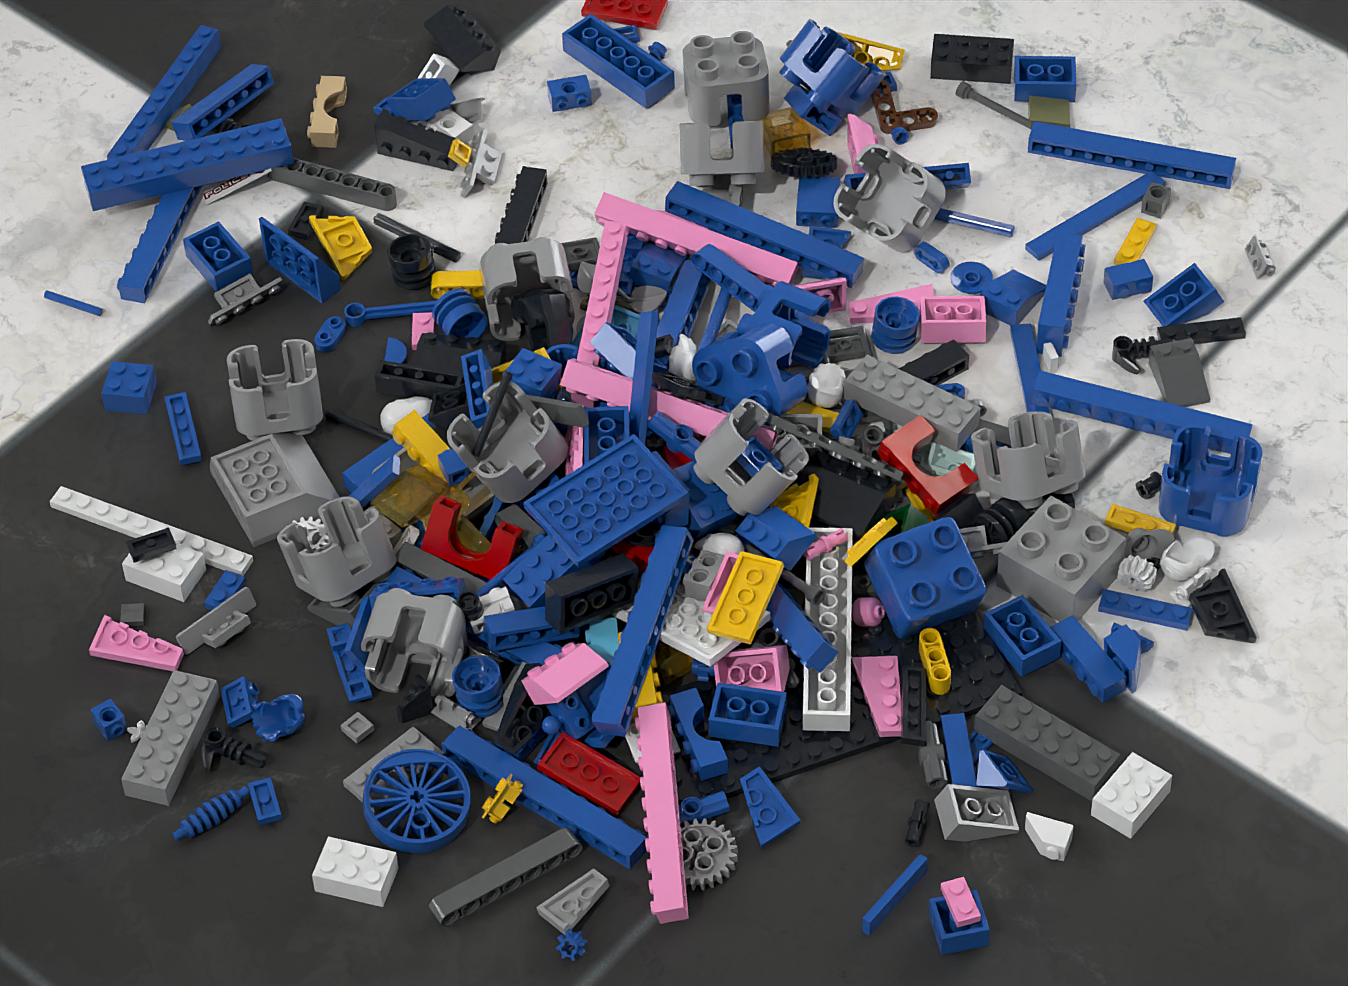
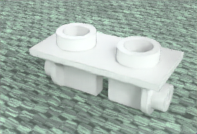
(1182, 593)

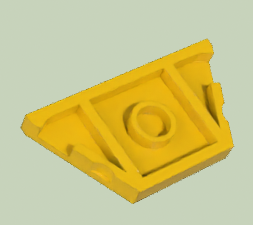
(343, 242)
(798, 500)

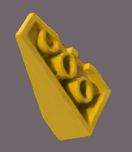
(882, 55)

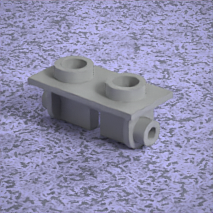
(1259, 257)
(453, 713)

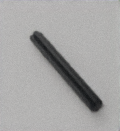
(401, 229)

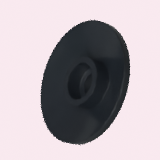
(644, 536)

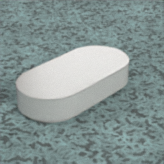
(409, 535)

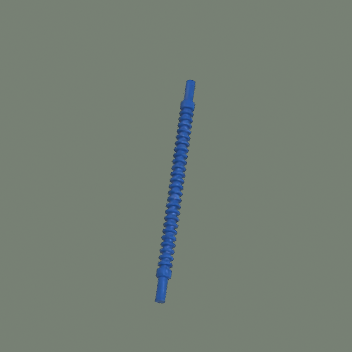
(716, 318)

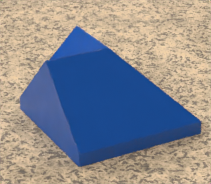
(1000, 773)

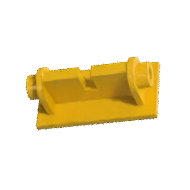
(506, 791)

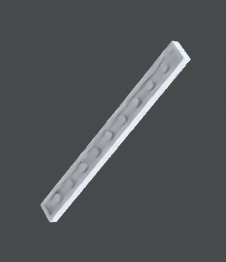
(135, 526)

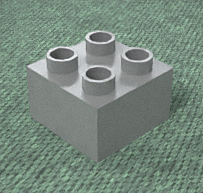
(1060, 560)

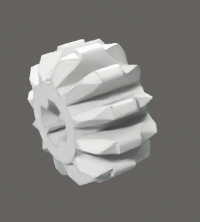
(1137, 573)

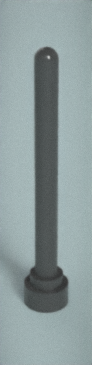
(965, 90)
(813, 593)

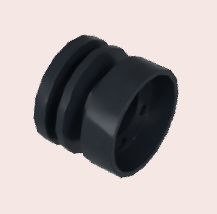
(411, 261)
(1001, 520)

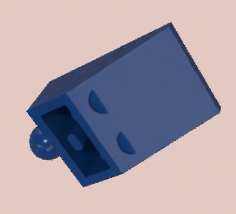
(575, 711)

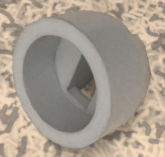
(980, 403)

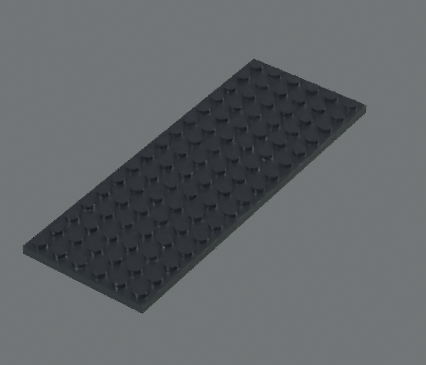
(975, 677)

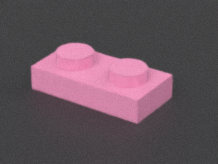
(421, 324)
(960, 902)

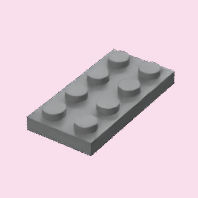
(409, 740)

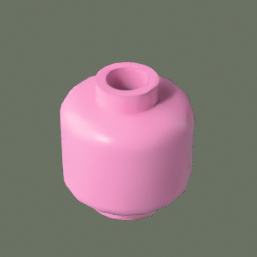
(867, 612)

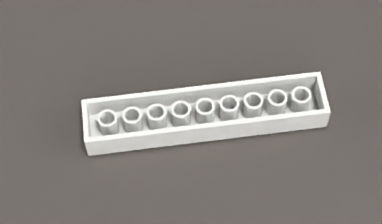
(828, 693)

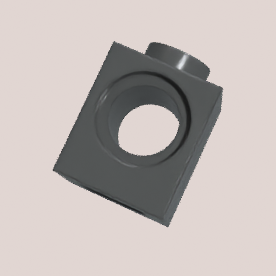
(1156, 200)

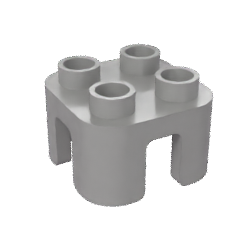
(725, 68)
(743, 165)
(892, 200)
(517, 269)
(275, 401)
(722, 446)
(519, 448)
(1033, 463)
(352, 557)
(412, 630)

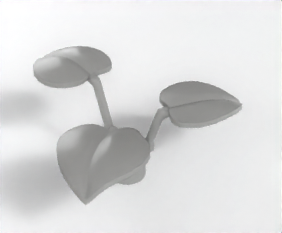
(643, 298)

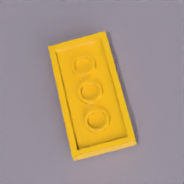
(869, 540)
(745, 597)

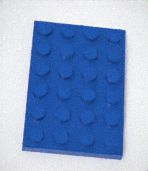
(606, 500)

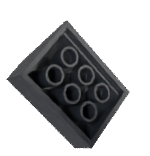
(847, 494)

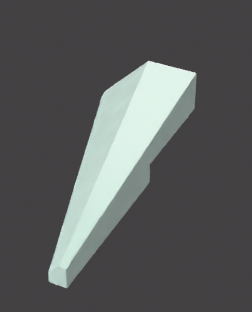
(942, 460)

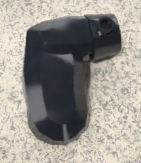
(546, 316)

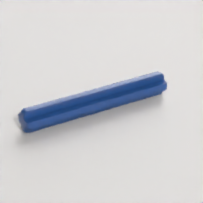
(975, 222)

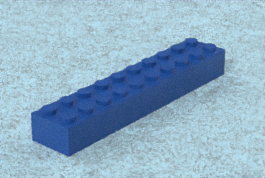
(187, 164)

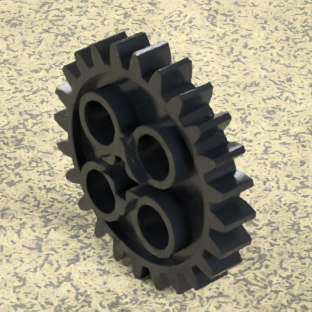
(803, 162)

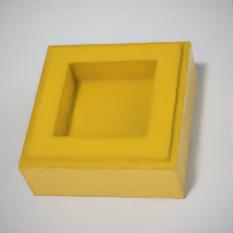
(460, 152)

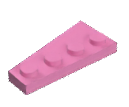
(863, 310)
(574, 439)
(124, 644)
(881, 691)

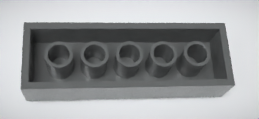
(1046, 742)

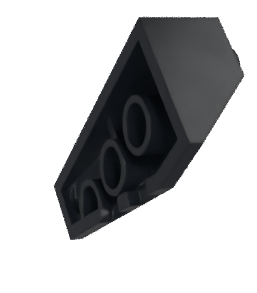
(520, 716)

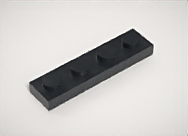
(1204, 331)
(913, 706)

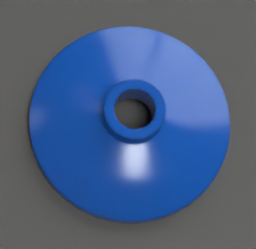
(971, 277)

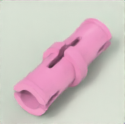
(825, 544)

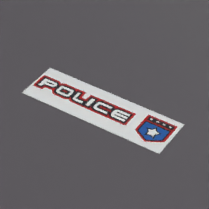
(227, 186)

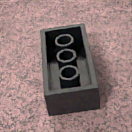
(972, 58)
(591, 593)

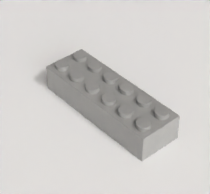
(905, 397)
(170, 738)

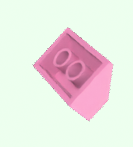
(858, 137)
(831, 289)
(952, 318)
(754, 668)
(563, 673)

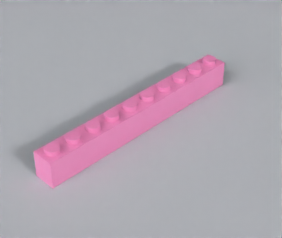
(689, 238)
(602, 295)
(617, 391)
(663, 816)

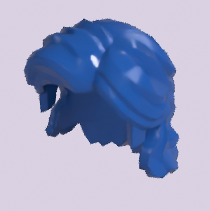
(278, 717)

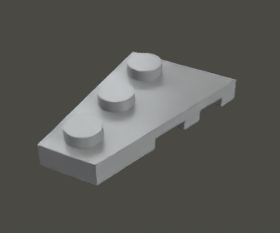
(574, 901)

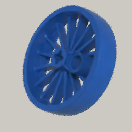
(427, 798)

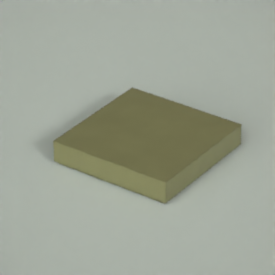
(1048, 111)

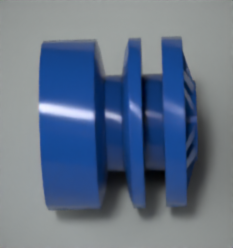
(459, 314)
(895, 325)
(478, 685)

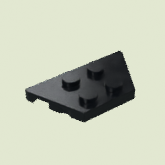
(681, 387)
(1221, 610)

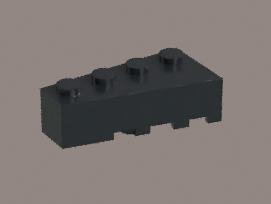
(412, 143)

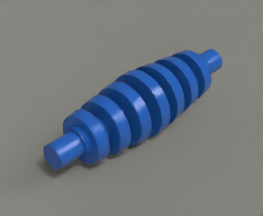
(210, 813)

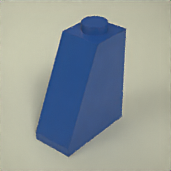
(824, 120)

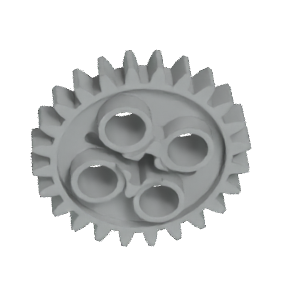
(718, 860)

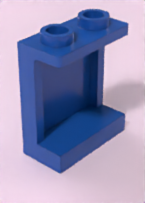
(816, 201)

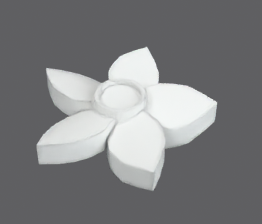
(137, 731)

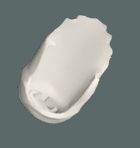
(681, 358)
(826, 385)
(400, 408)
(720, 543)
(1184, 560)

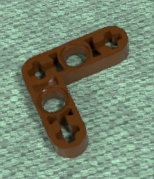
(896, 118)

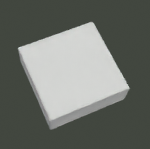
(1050, 357)

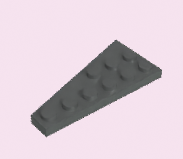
(836, 449)

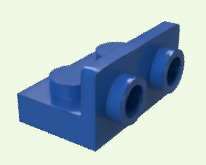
(239, 700)

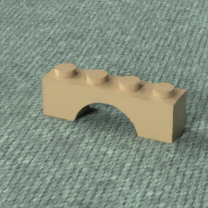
(324, 128)

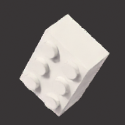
(168, 573)
(1131, 795)
(355, 871)

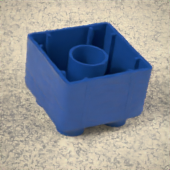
(925, 577)

